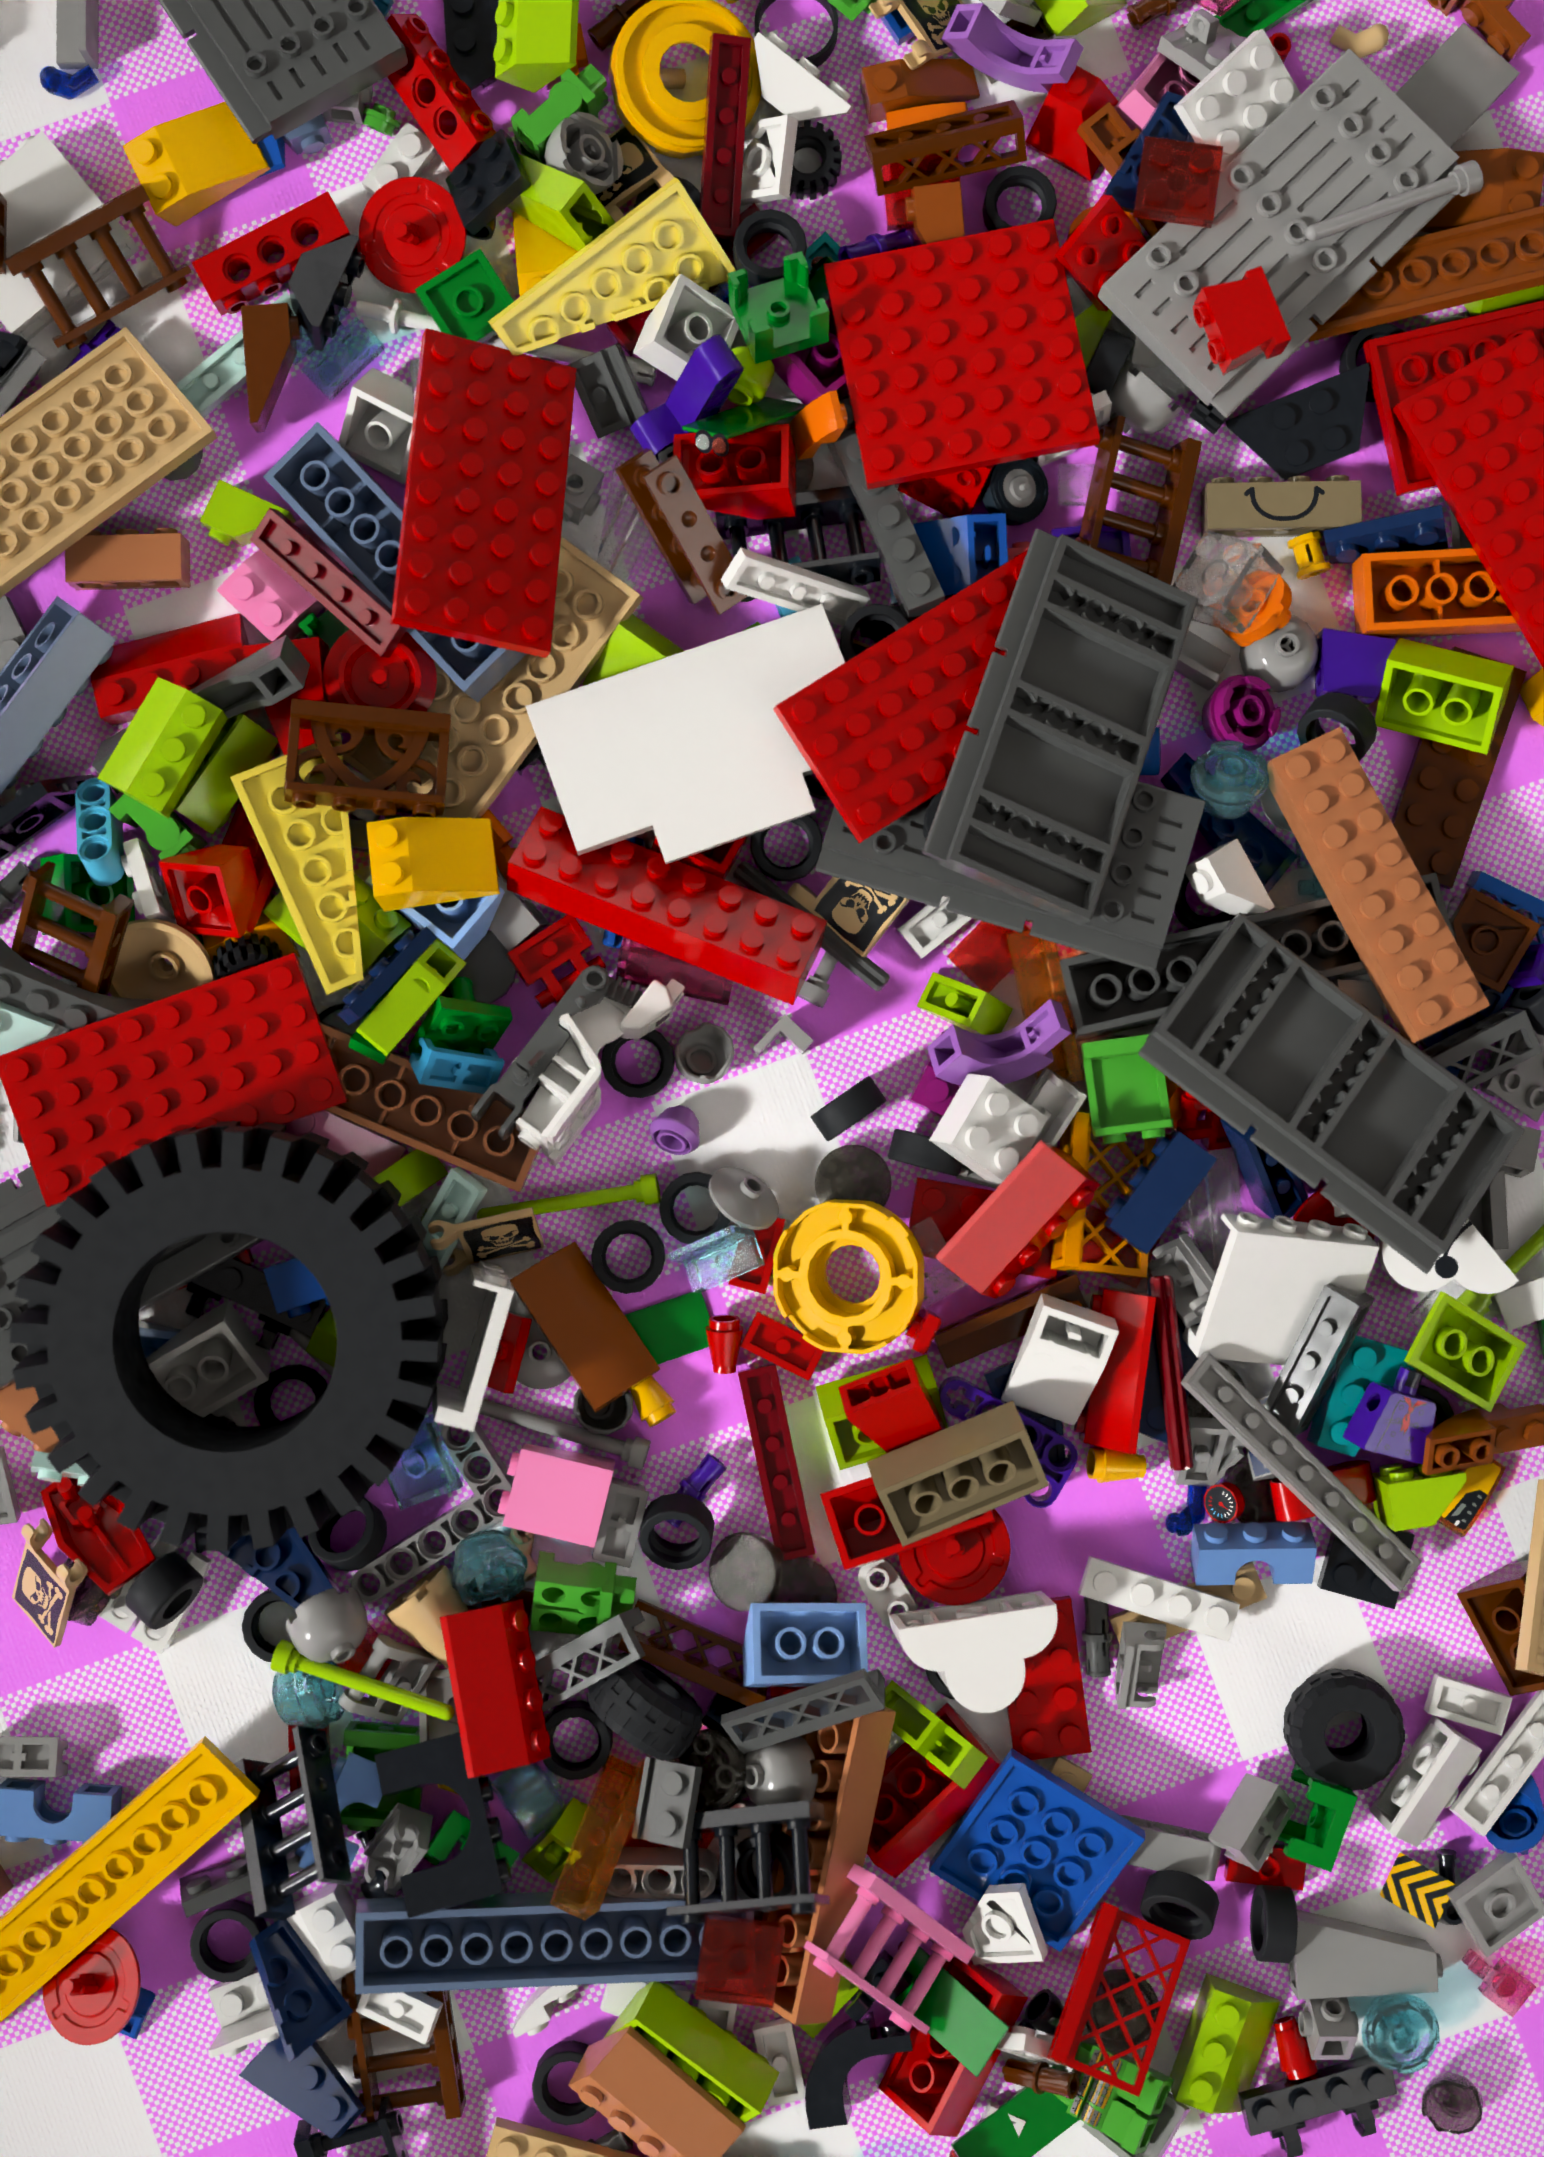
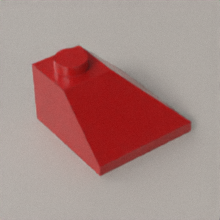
(1060, 116)
(212, 889)

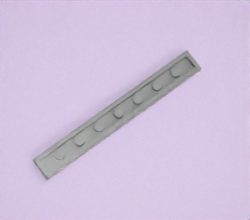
(1301, 1471)

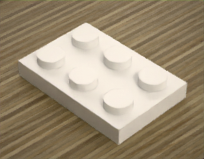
(1238, 97)

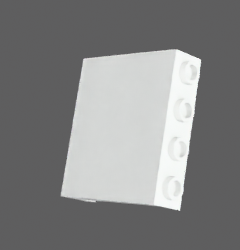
(41, 198)
(1272, 1282)
(462, 1405)

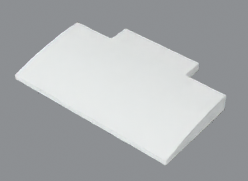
(688, 741)

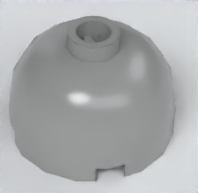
(585, 151)
(1141, 402)
(1282, 668)
(329, 1626)
(780, 1773)

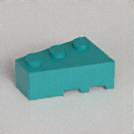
(1363, 1364)

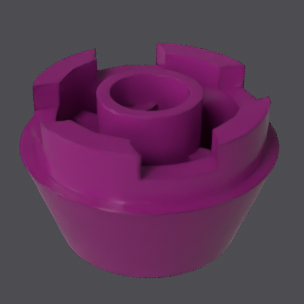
(1241, 712)

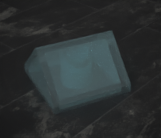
(424, 1468)

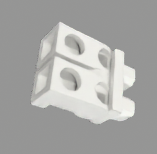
(123, 1618)

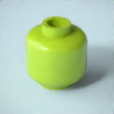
(753, 381)

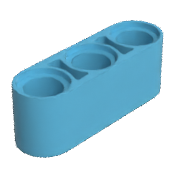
(98, 832)

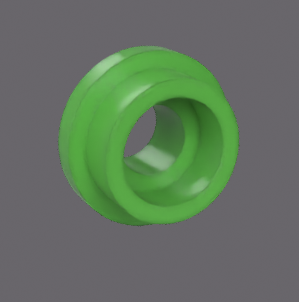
(381, 119)

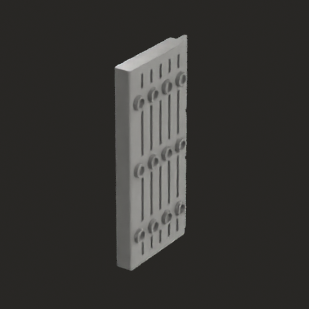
(1320, 158)

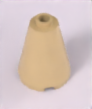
(420, 1611)

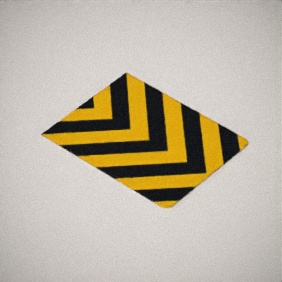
(1417, 1890)

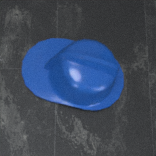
(1521, 1822)

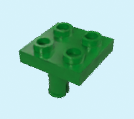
(462, 1022)

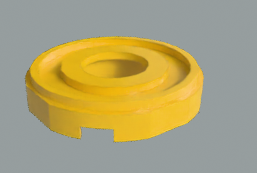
(635, 78)
(803, 1285)

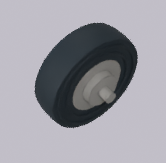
(1017, 490)

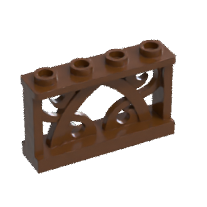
(359, 720)

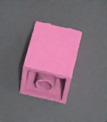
(557, 1493)

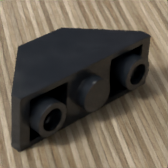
(324, 286)

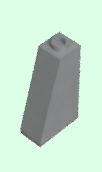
(1359, 1960)

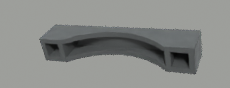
(891, 528)
(249, 684)
(53, 999)

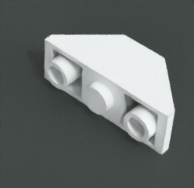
(794, 84)

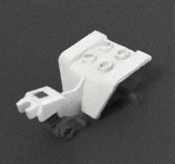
(560, 1063)

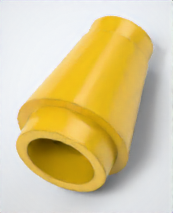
(652, 1402)
(1112, 1465)

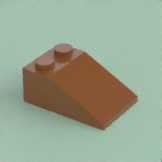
(1509, 185)

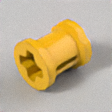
(1311, 542)

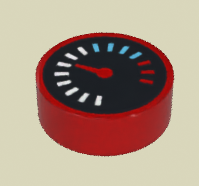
(1224, 1502)

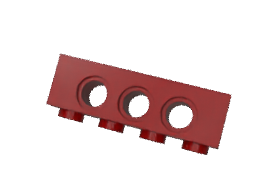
(437, 94)
(254, 249)

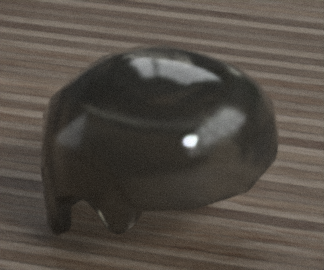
(1452, 2103)

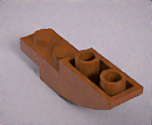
(1492, 20)
(1110, 142)
(1477, 1434)

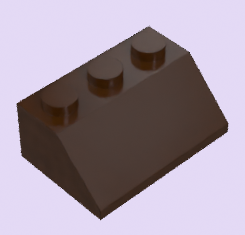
(1496, 1614)

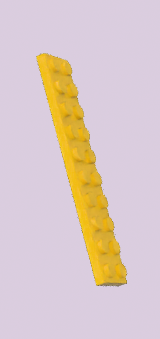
(117, 1868)

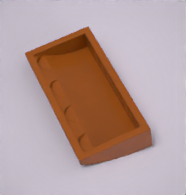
(584, 1326)

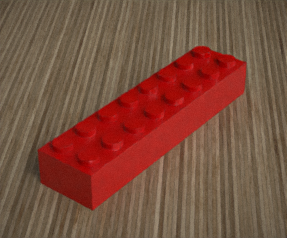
(669, 907)

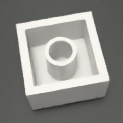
(988, 1128)

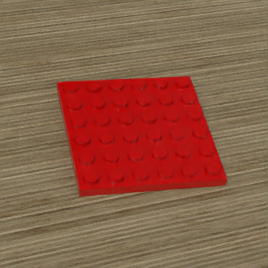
(961, 354)

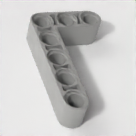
(448, 1523)

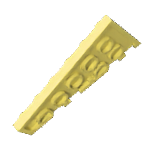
(618, 273)
(311, 866)

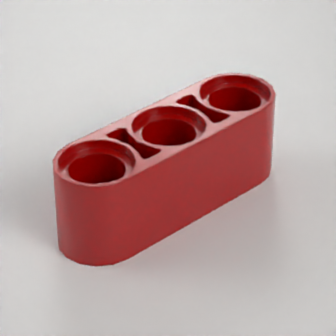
(1353, 1474)

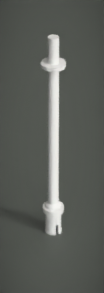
(397, 316)

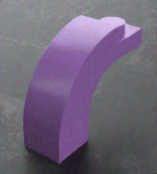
(1007, 54)
(1003, 1055)

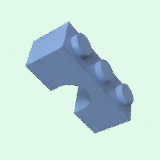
(1225, 1547)
(355, 1782)
(28, 1815)

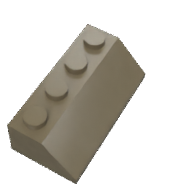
(957, 1473)

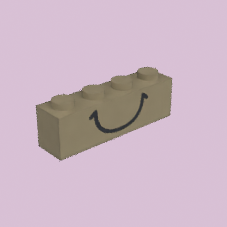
(1279, 508)

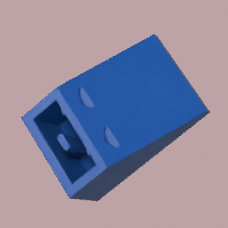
(963, 549)

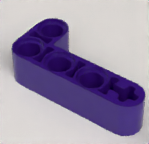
(696, 395)
(1042, 1441)

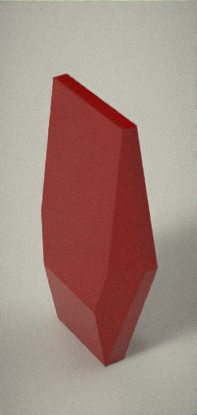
(93, 1535)

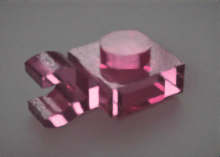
(1501, 1983)

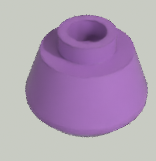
(676, 1130)

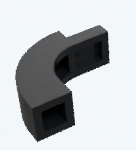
(827, 2085)

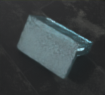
(719, 1257)

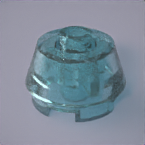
(1229, 779)
(488, 1568)
(306, 1700)
(530, 1797)
(1400, 2032)

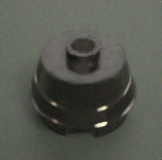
(1127, 2004)

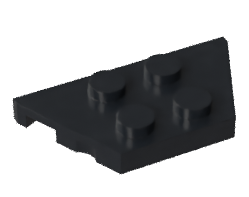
(471, 40)
(1308, 425)
(35, 809)

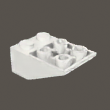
(1060, 1359)

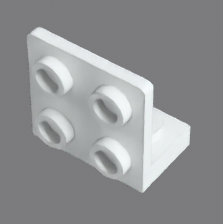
(242, 2015)

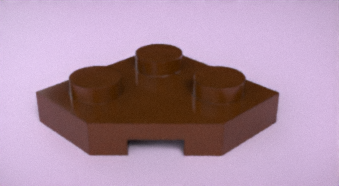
(1491, 937)

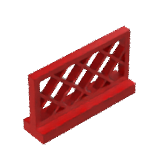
(1085, 1987)

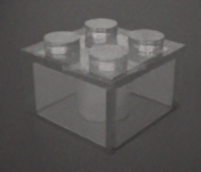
(1229, 580)

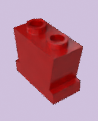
(1241, 320)

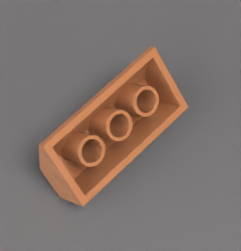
(653, 2099)

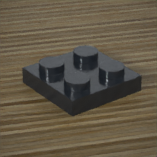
(487, 181)
(1349, 1576)

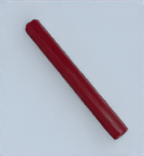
(1171, 1373)

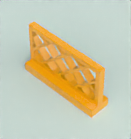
(1068, 1247)

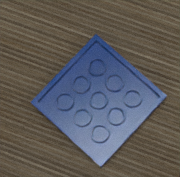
(1039, 1834)

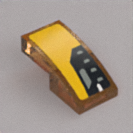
(1472, 1497)

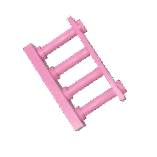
(920, 1929)

